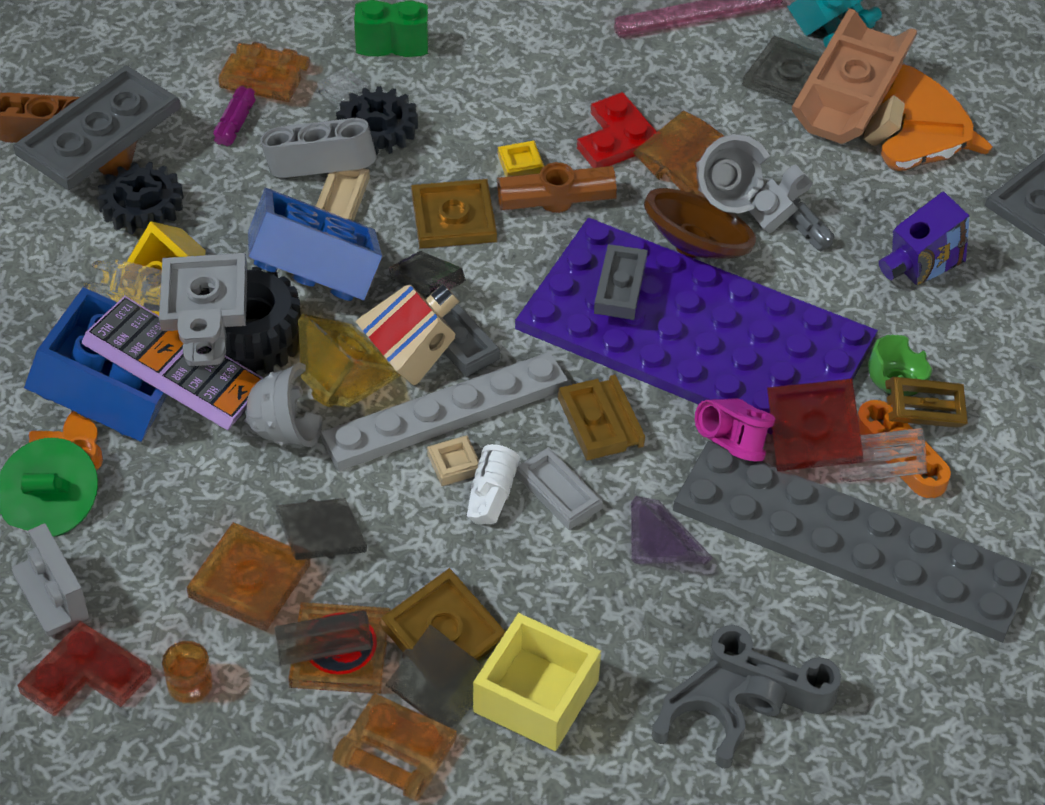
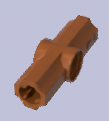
(556, 187)

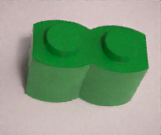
(391, 28)

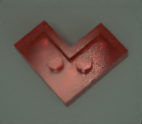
(81, 660)

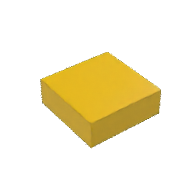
(520, 159)

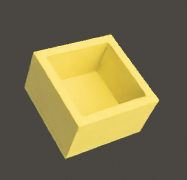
(536, 681)

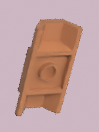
(850, 79)

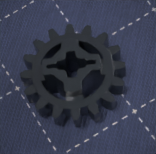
(382, 114)
(140, 197)

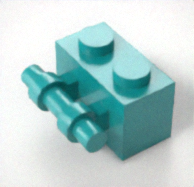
(818, 13)

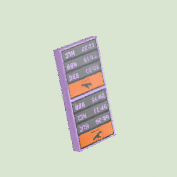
(135, 342)

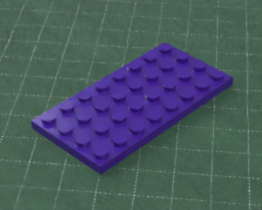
(693, 325)

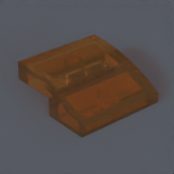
(677, 149)

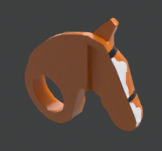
(932, 125)

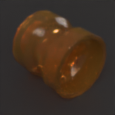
(187, 672)

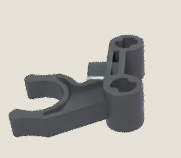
(749, 680)

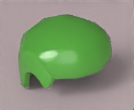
(894, 358)

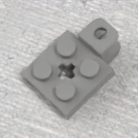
(203, 317)

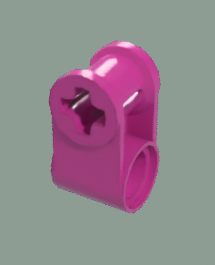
(734, 426)

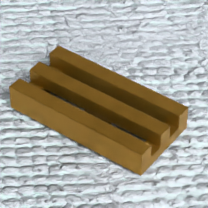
(903, 415)

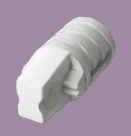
(492, 483)

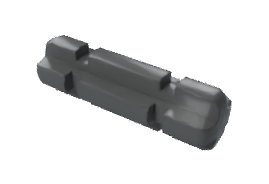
(809, 226)

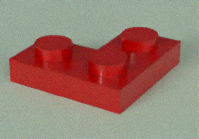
(621, 133)

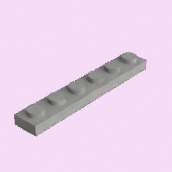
(443, 411)

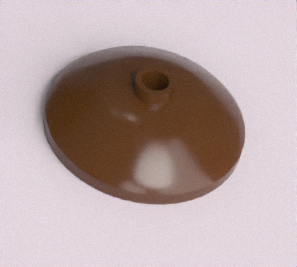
(697, 225)

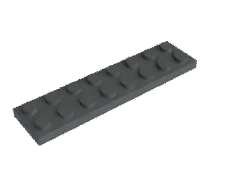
(855, 541)

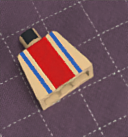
(411, 329)

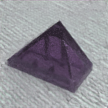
(660, 537)

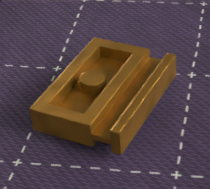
(601, 417)

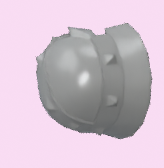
(731, 172)
(273, 410)

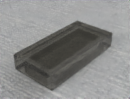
(426, 273)
(322, 637)

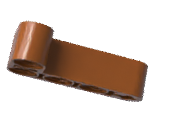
(25, 112)

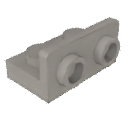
(50, 584)

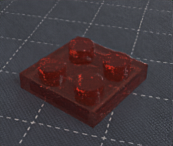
(815, 425)

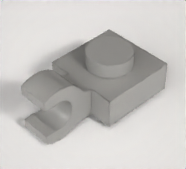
(775, 203)

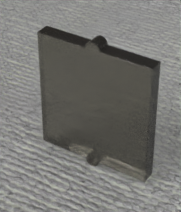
(321, 529)
(436, 678)

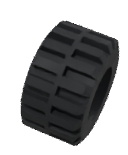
(276, 332)

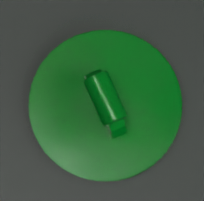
(48, 484)

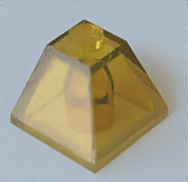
(340, 362)

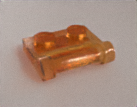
(401, 735)

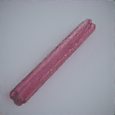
(686, 14)

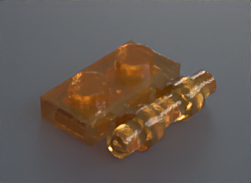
(265, 70)

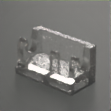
(129, 280)

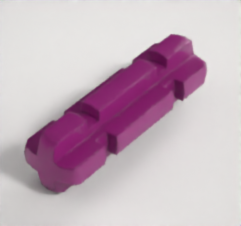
(234, 116)

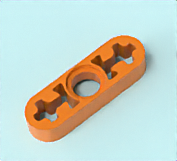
(935, 464)

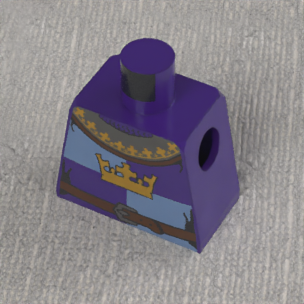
(928, 241)

